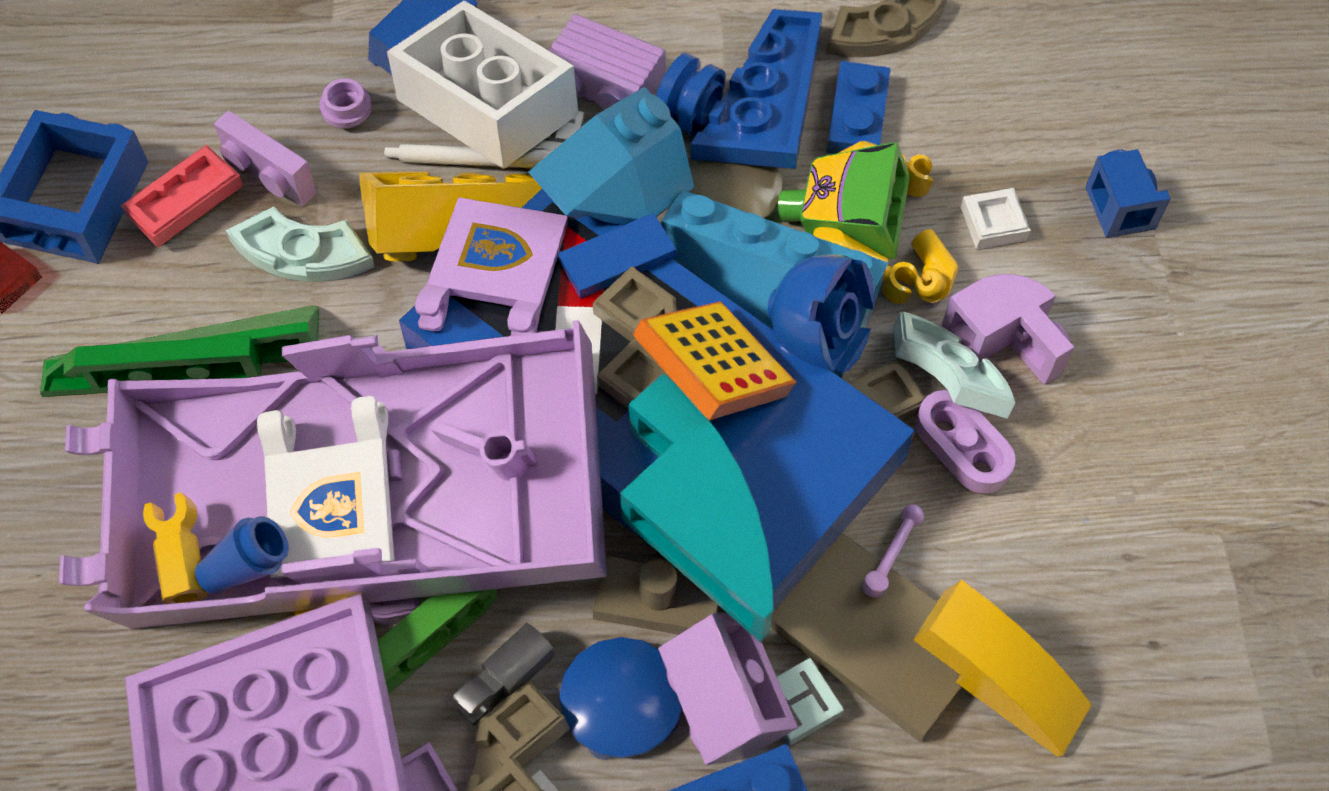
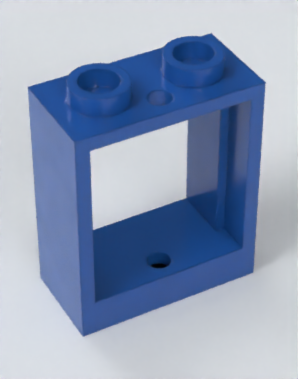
(56, 230)

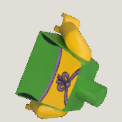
(860, 204)

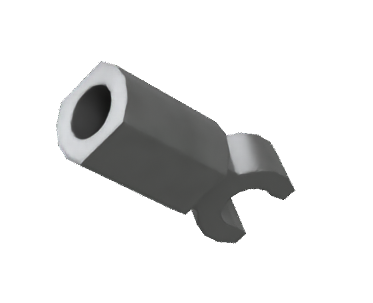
(504, 672)

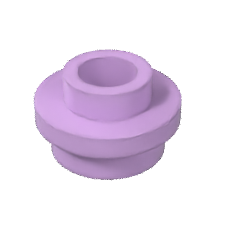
(345, 103)

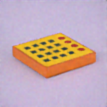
(714, 359)

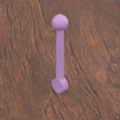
(876, 581)

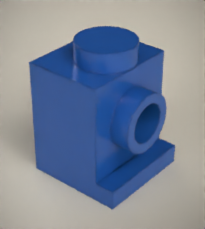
(1125, 194)

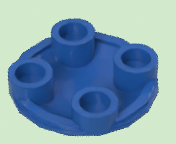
(619, 698)

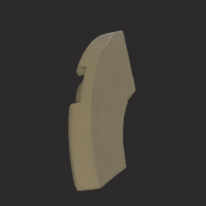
(882, 27)

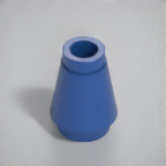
(243, 555)

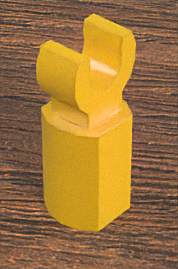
(176, 551)

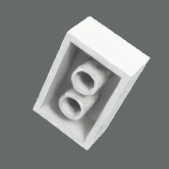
(484, 83)

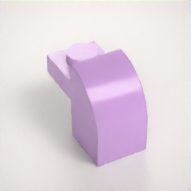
(1014, 313)

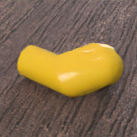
(939, 269)

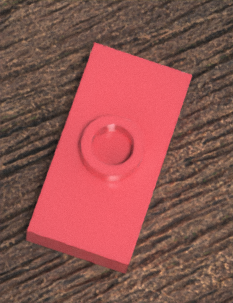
(182, 195)

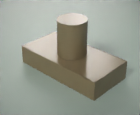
(650, 596)

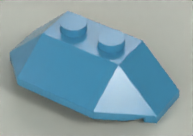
(619, 163)

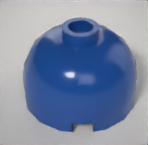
(821, 308)

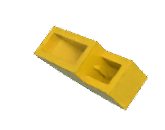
(1004, 667)

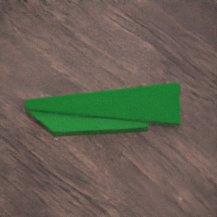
(204, 352)

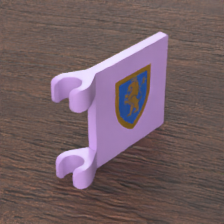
(496, 258)

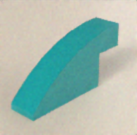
(698, 506)

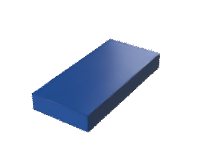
(608, 256)

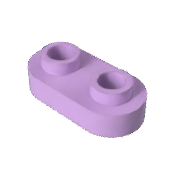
(968, 442)

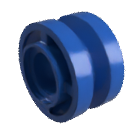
(691, 92)

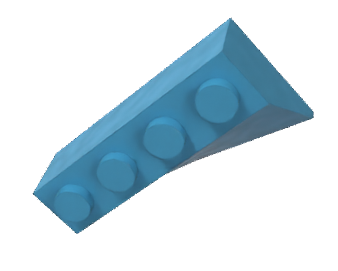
(746, 253)

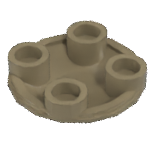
(740, 186)

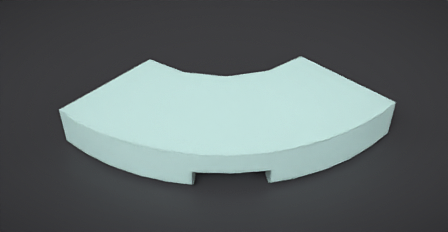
(299, 249)
(953, 364)

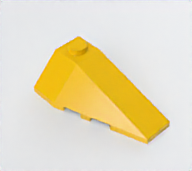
(413, 209)

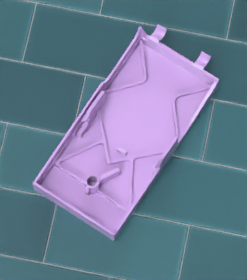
(482, 461)

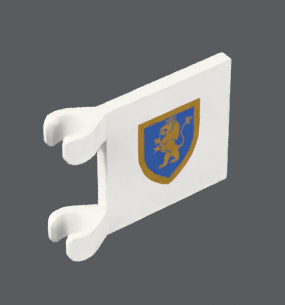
(329, 495)

